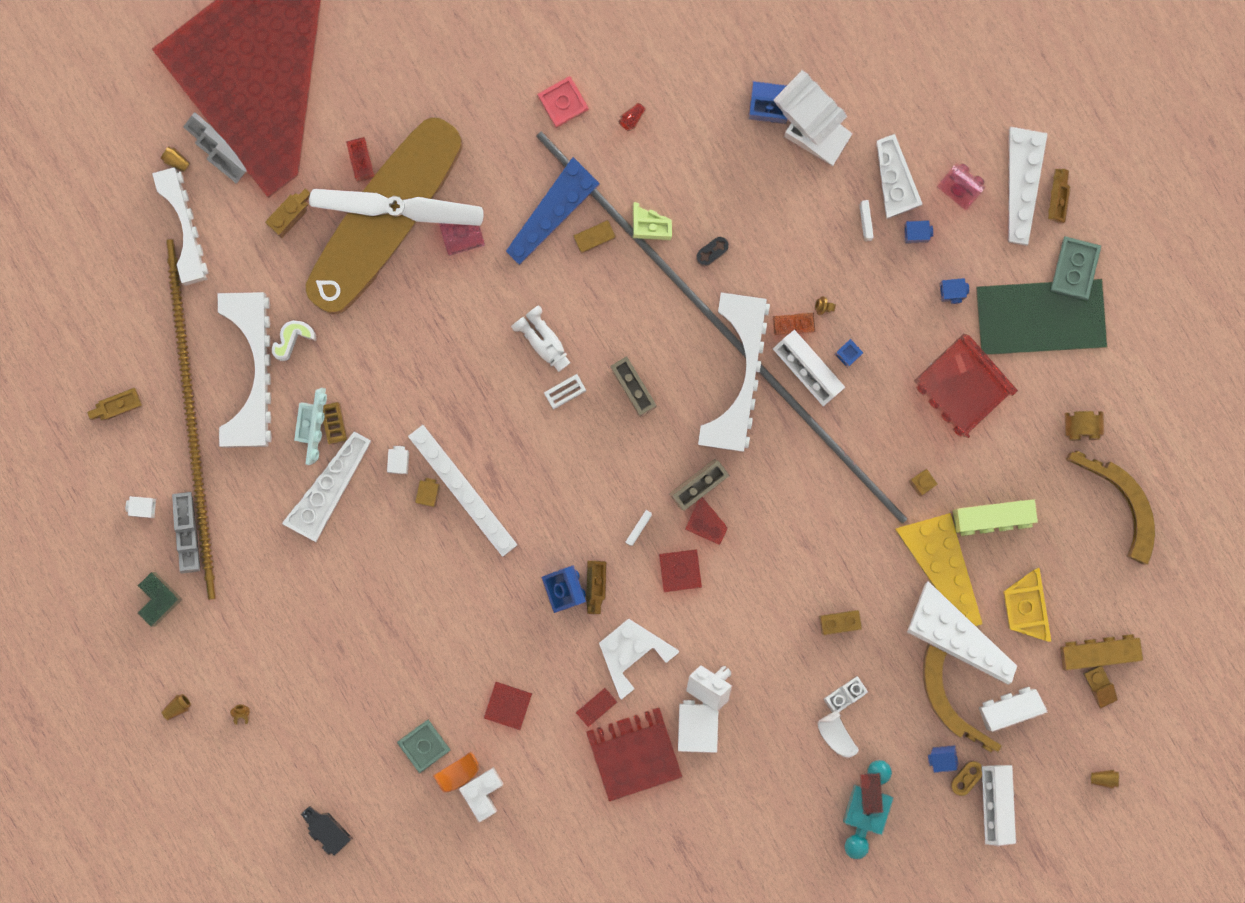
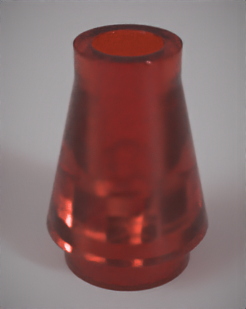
(631, 117)

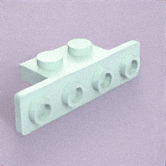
(309, 424)

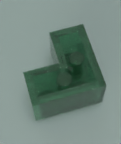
(162, 599)

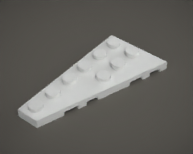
(949, 630)

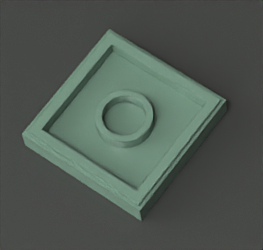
(423, 746)

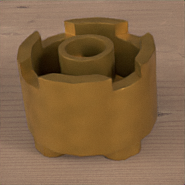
(1084, 425)

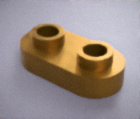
(969, 780)

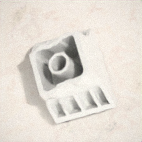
(809, 108)

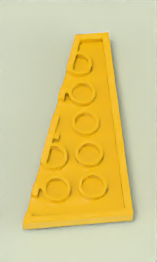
(941, 559)

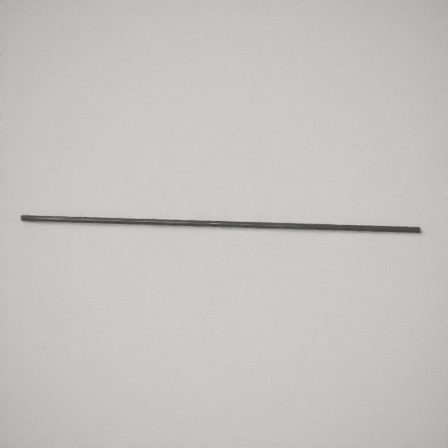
(731, 337)

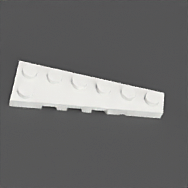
(1025, 166)
(320, 500)

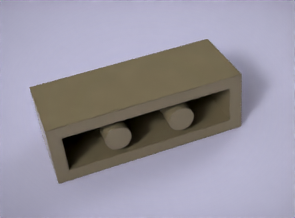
(633, 386)
(699, 484)

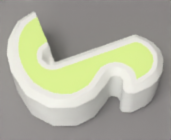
(288, 338)

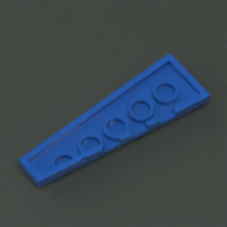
(560, 201)

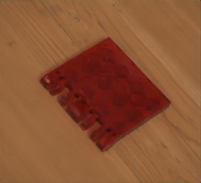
(635, 758)

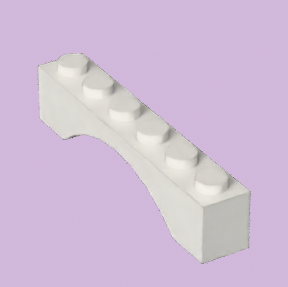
(190, 263)

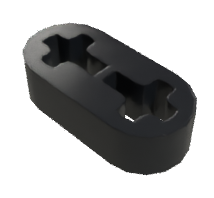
(709, 248)

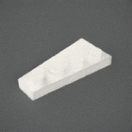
(897, 183)

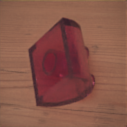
(961, 185)
(461, 237)

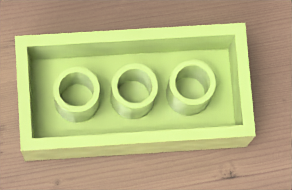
(993, 516)

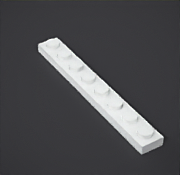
(462, 490)

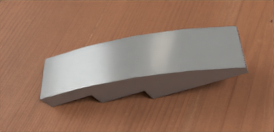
(215, 146)
(186, 532)

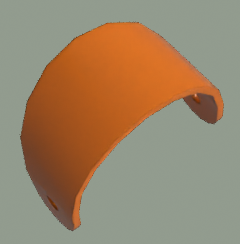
(457, 773)

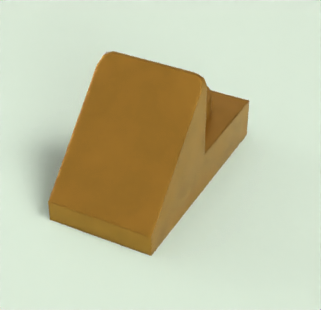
(1100, 686)

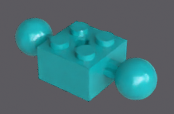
(857, 845)

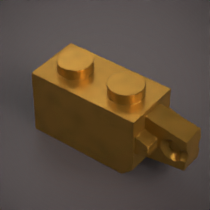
(288, 213)

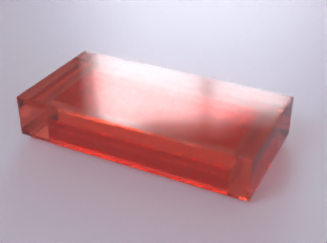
(596, 707)
(871, 793)

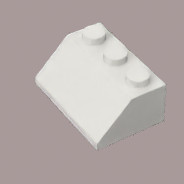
(1012, 709)

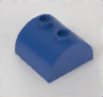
(564, 589)

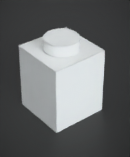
(398, 460)
(141, 507)

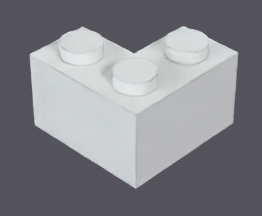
(477, 793)

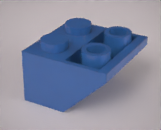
(763, 105)

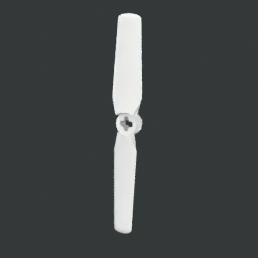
(416, 208)

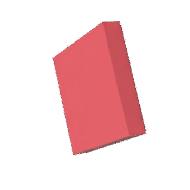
(563, 101)

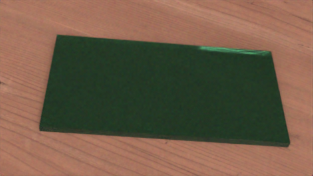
(1037, 320)

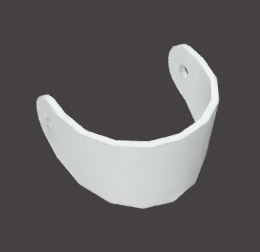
(836, 736)

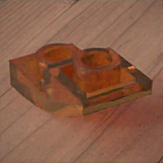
(799, 322)

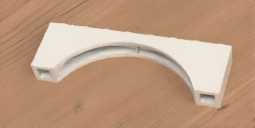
(747, 318)
(250, 425)

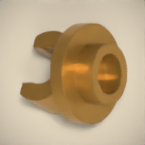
(823, 306)
(240, 711)

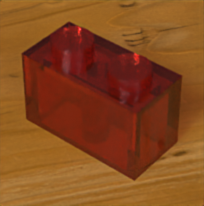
(360, 159)

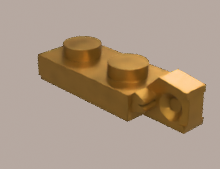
(1059, 196)
(116, 405)
(595, 586)

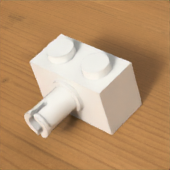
(710, 687)

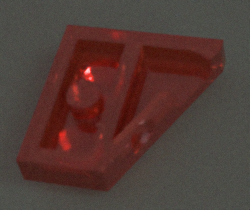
(706, 523)

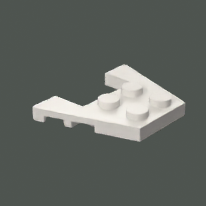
(628, 645)

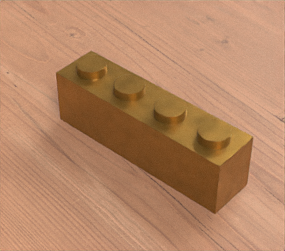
(1101, 653)

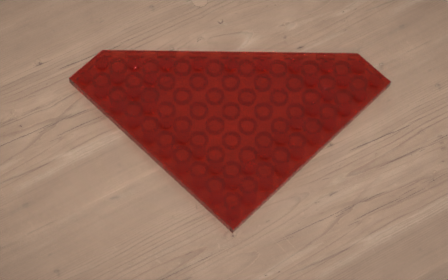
(250, 78)

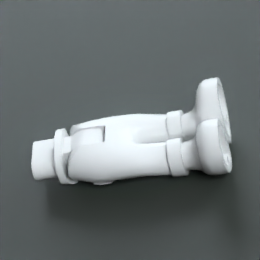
(548, 349)

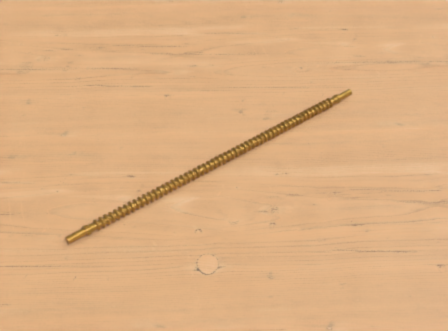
(172, 261)

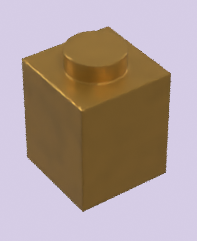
(923, 482)
(427, 492)

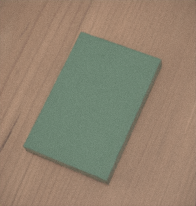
(1075, 268)

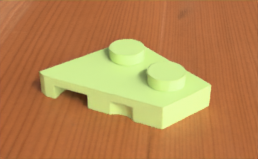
(650, 224)

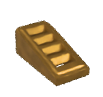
(340, 421)

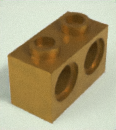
(840, 622)

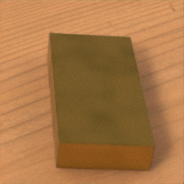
(594, 236)

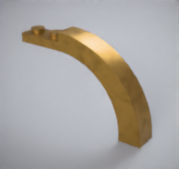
(1140, 508)
(937, 698)

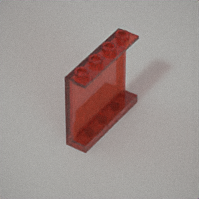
(964, 385)

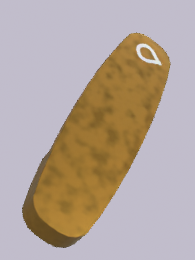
(367, 242)

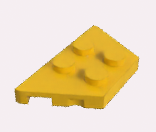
(1027, 607)

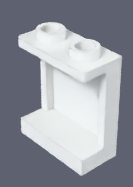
(697, 727)

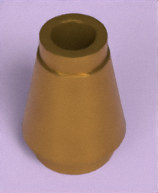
(174, 159)
(177, 706)
(1105, 778)

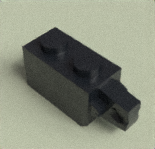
(326, 830)

